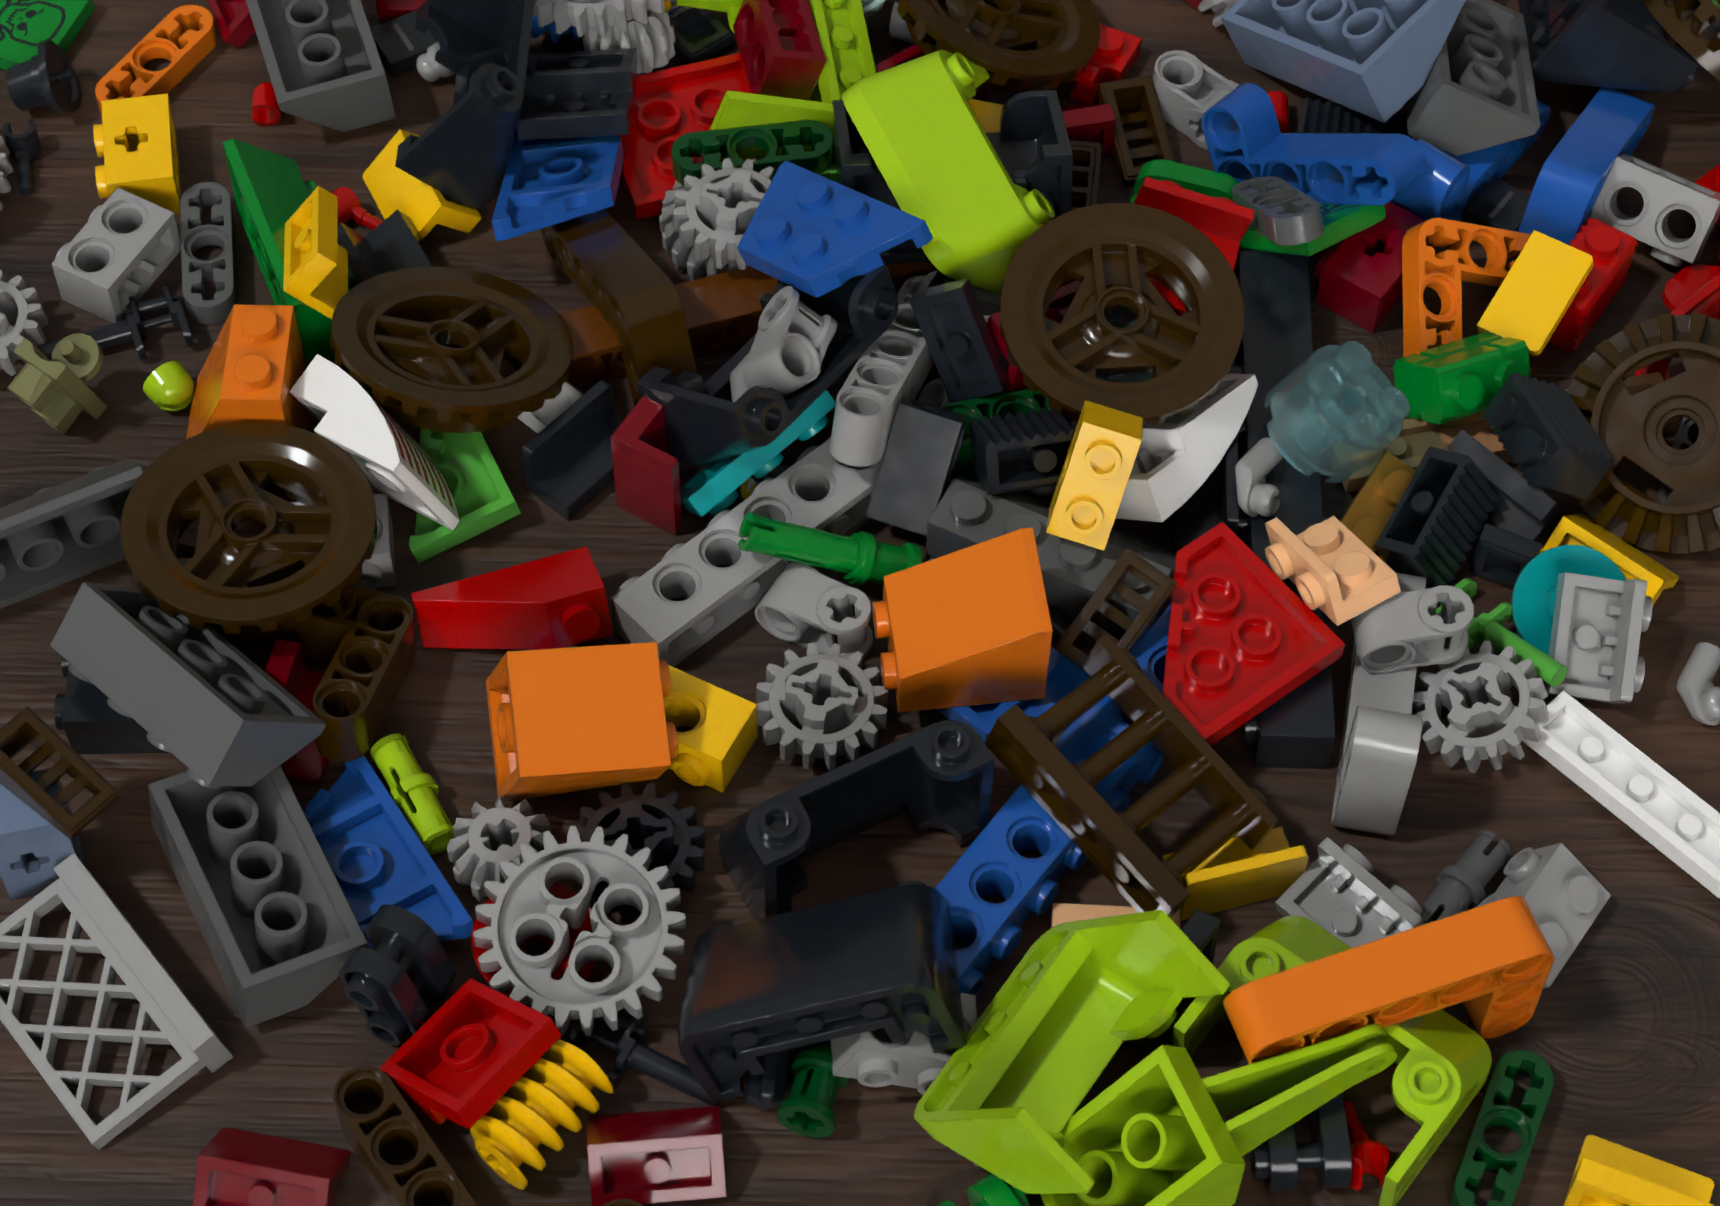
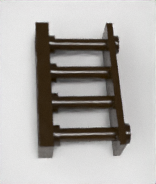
(1112, 836)

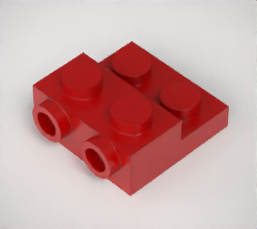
(469, 1054)

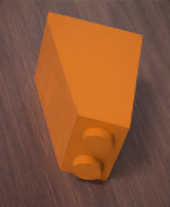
(251, 372)
(967, 627)
(579, 719)

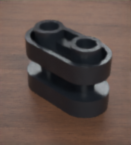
(395, 976)
(1327, 1153)

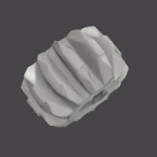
(652, 40)
(492, 837)

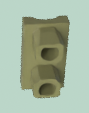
(58, 386)

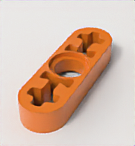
(163, 43)

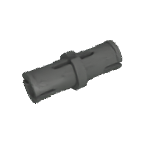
(1463, 884)

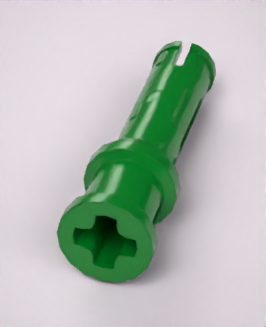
(855, 557)

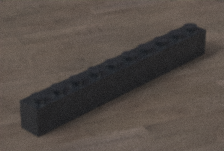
(1275, 341)

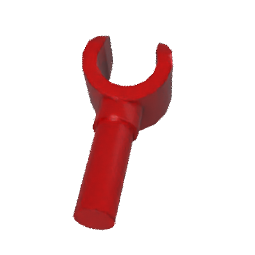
(265, 105)
(350, 208)
(1366, 1155)

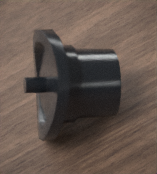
(45, 81)

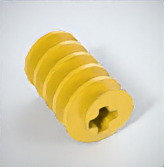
(536, 1108)

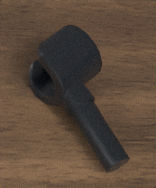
(22, 150)

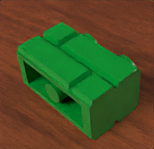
(1459, 376)

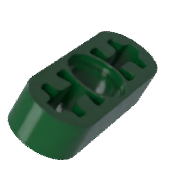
(767, 137)
(1522, 1122)

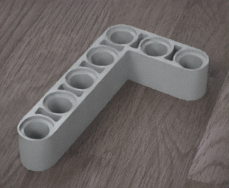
(885, 376)
(1377, 744)

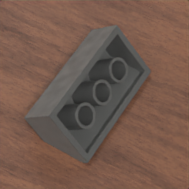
(323, 61)
(1478, 85)
(63, 531)
(1068, 568)
(183, 686)
(256, 889)

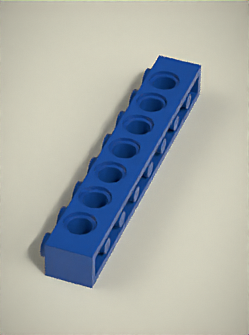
(1031, 884)

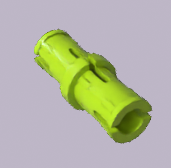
(413, 792)

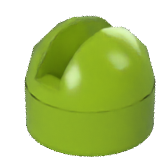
(170, 387)

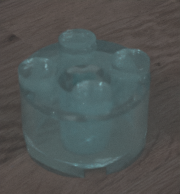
(1335, 412)

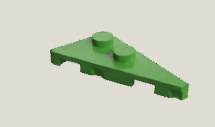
(476, 487)

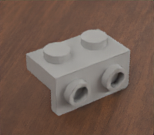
(1599, 636)
(1560, 895)
(1348, 899)

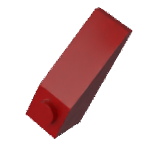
(519, 607)

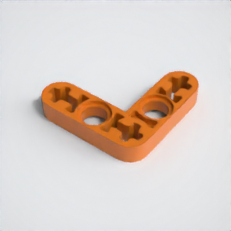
(1445, 275)

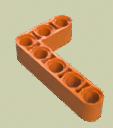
(1480, 957)

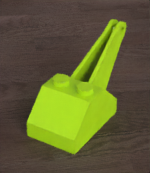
(1162, 1129)

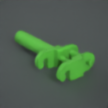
(1490, 628)

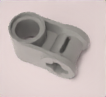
(1187, 91)
(788, 344)
(816, 608)
(1410, 633)

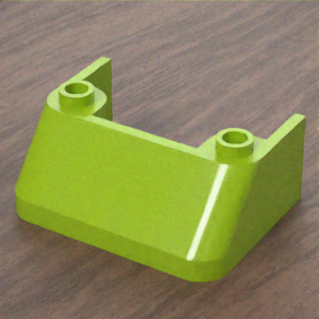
(847, 56)
(945, 165)
(1053, 1036)
(1437, 1058)

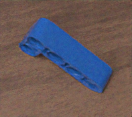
(1581, 162)
(1326, 166)
(1454, 180)

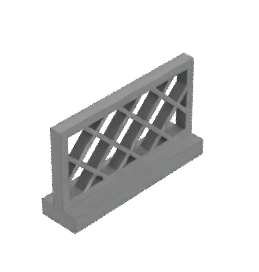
(144, 980)

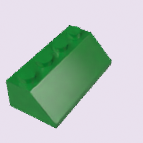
(266, 195)

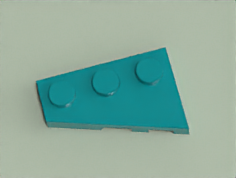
(715, 484)

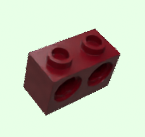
(779, 47)

